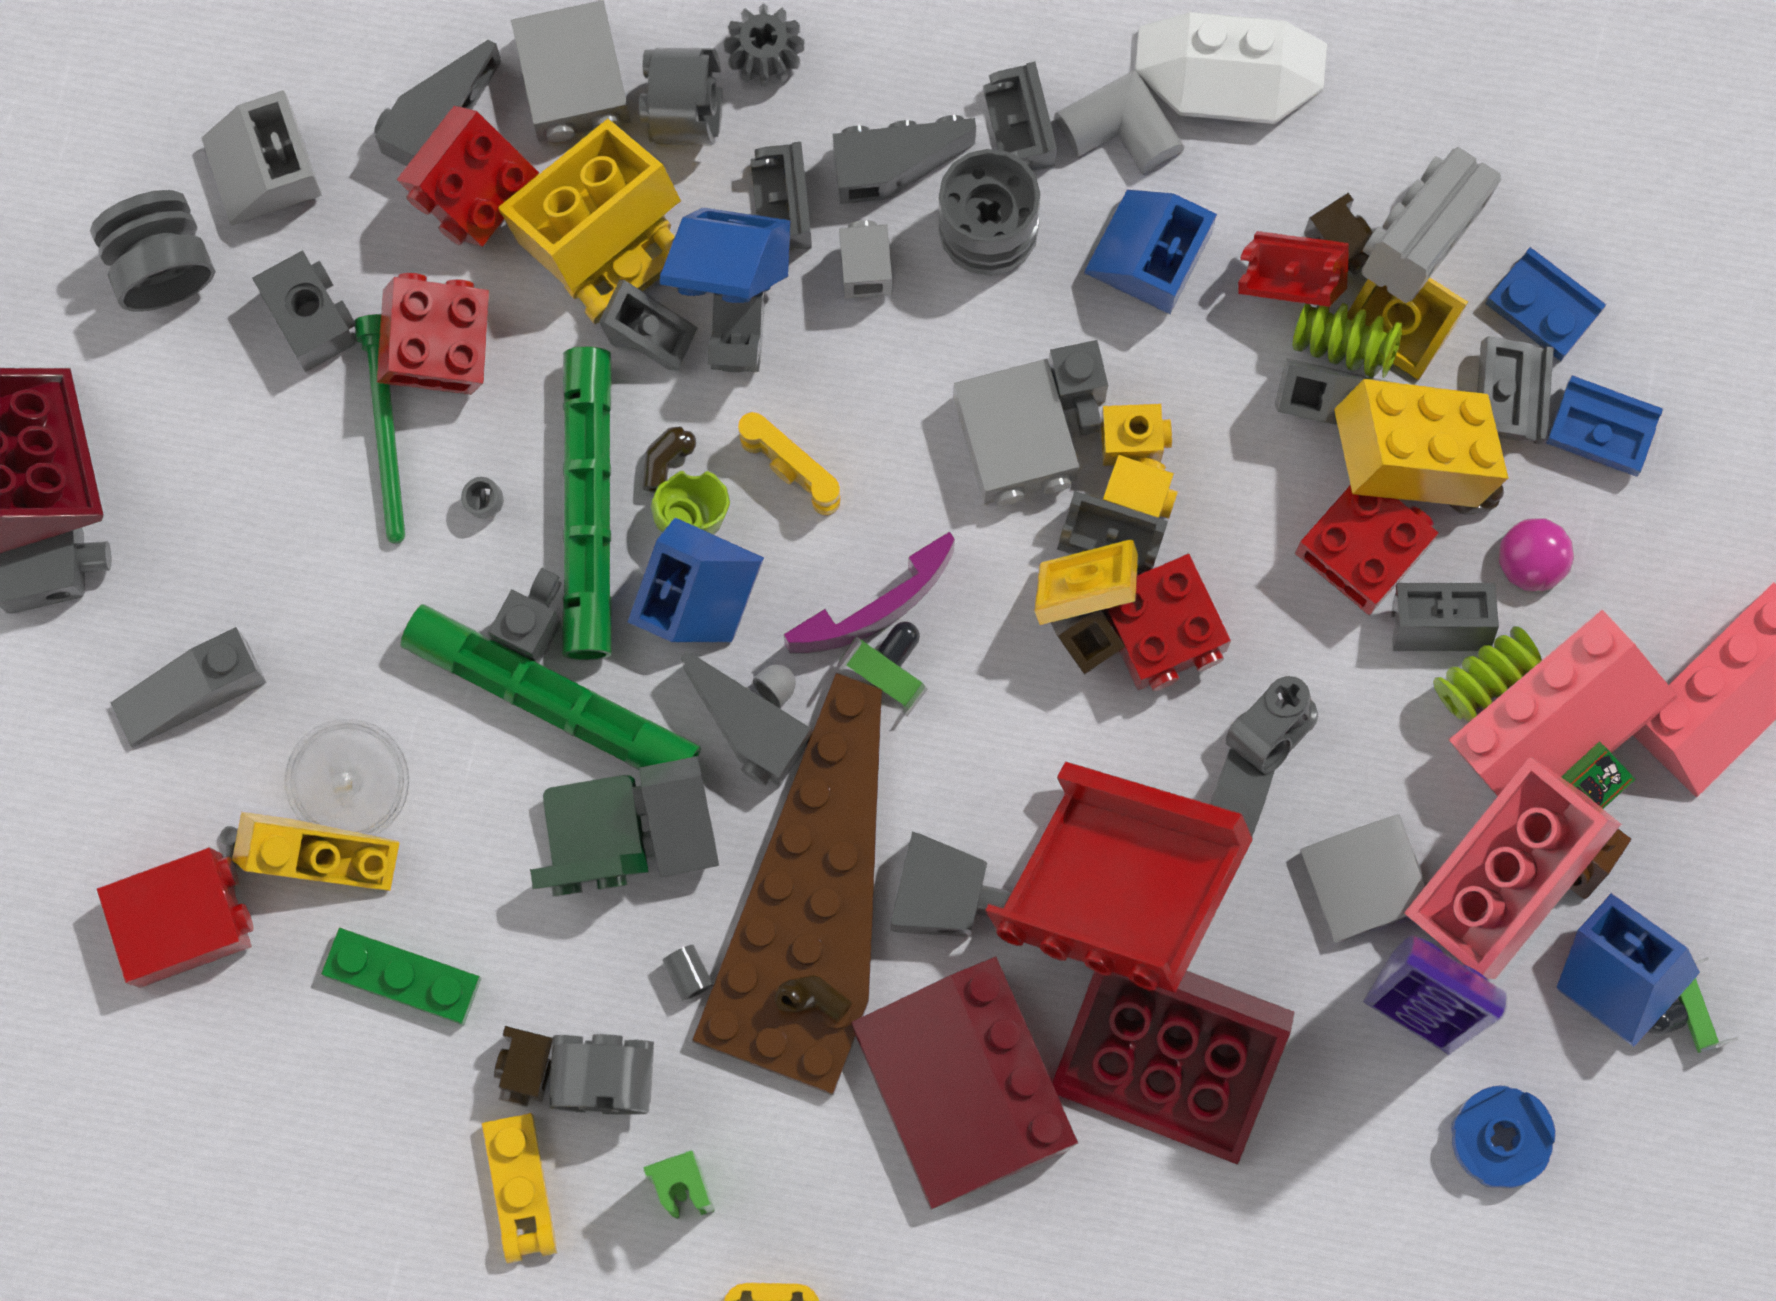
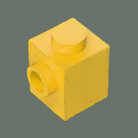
(1134, 432)
(1141, 486)

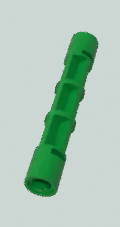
(586, 503)
(541, 691)

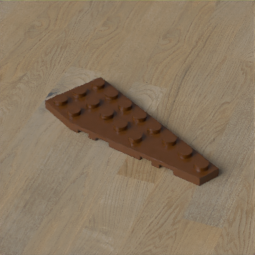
(808, 905)

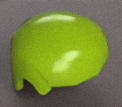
(693, 499)

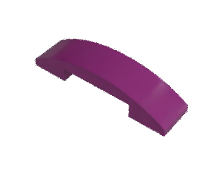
(821, 632)

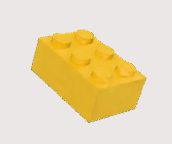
(590, 204)
(1420, 443)

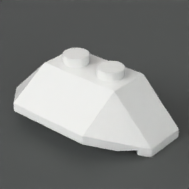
(1230, 66)

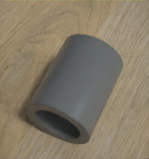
(687, 972)

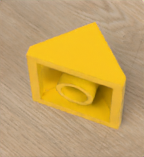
(1424, 320)

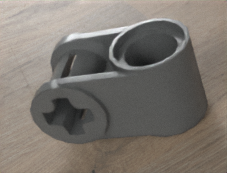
(1274, 725)

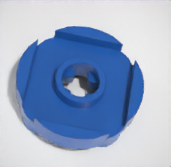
(1493, 1164)

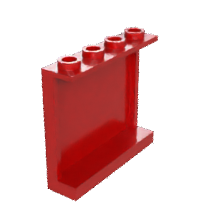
(1124, 878)

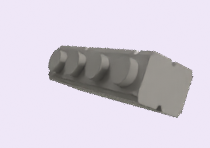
(1430, 223)

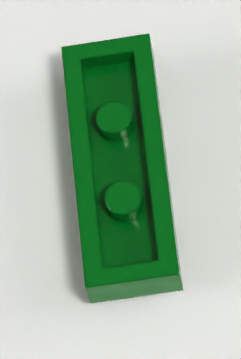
(401, 976)

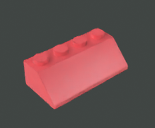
(1578, 695)
(1721, 700)
(1512, 868)

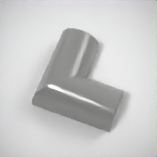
(1121, 110)

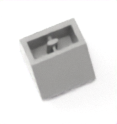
(260, 159)

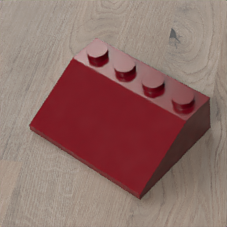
(43, 458)
(1176, 1060)
(964, 1083)

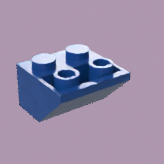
(1152, 246)
(727, 254)
(694, 586)
(1625, 970)

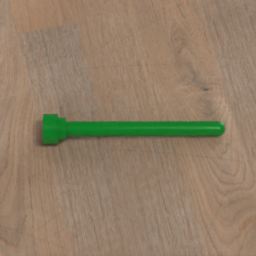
(368, 334)

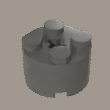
(681, 96)
(601, 1074)

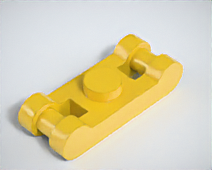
(630, 265)
(790, 461)

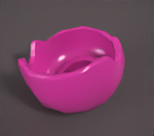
(1536, 554)

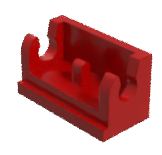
(1295, 269)

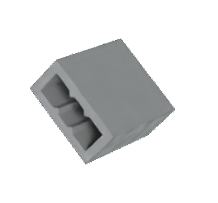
(570, 71)
(1016, 433)

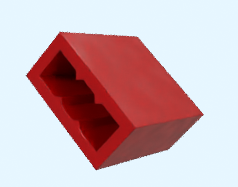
(176, 917)

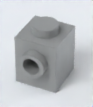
(865, 259)

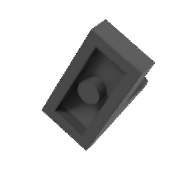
(646, 325)

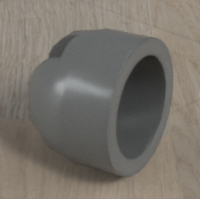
(474, 497)

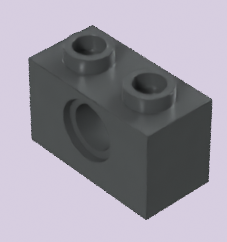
(310, 337)

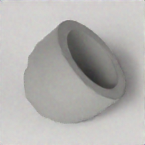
(775, 684)

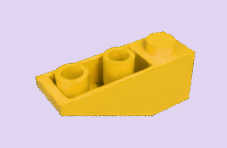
(314, 852)

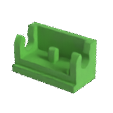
(676, 1176)

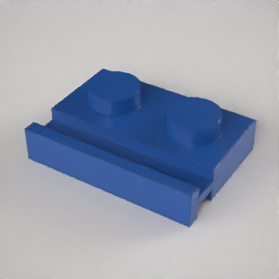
(1545, 303)
(1604, 426)

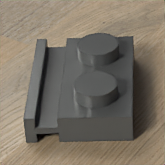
(1518, 387)

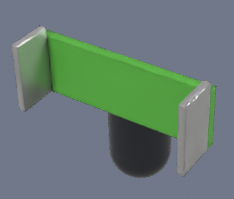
(885, 668)
(1693, 1011)

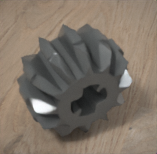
(770, 58)

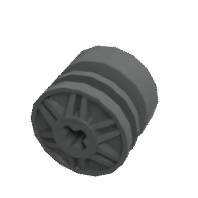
(989, 188)
(152, 250)

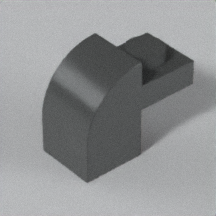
(736, 334)

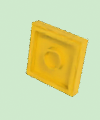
(1086, 582)

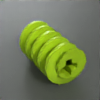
(1347, 338)
(1488, 674)

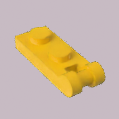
(519, 1186)

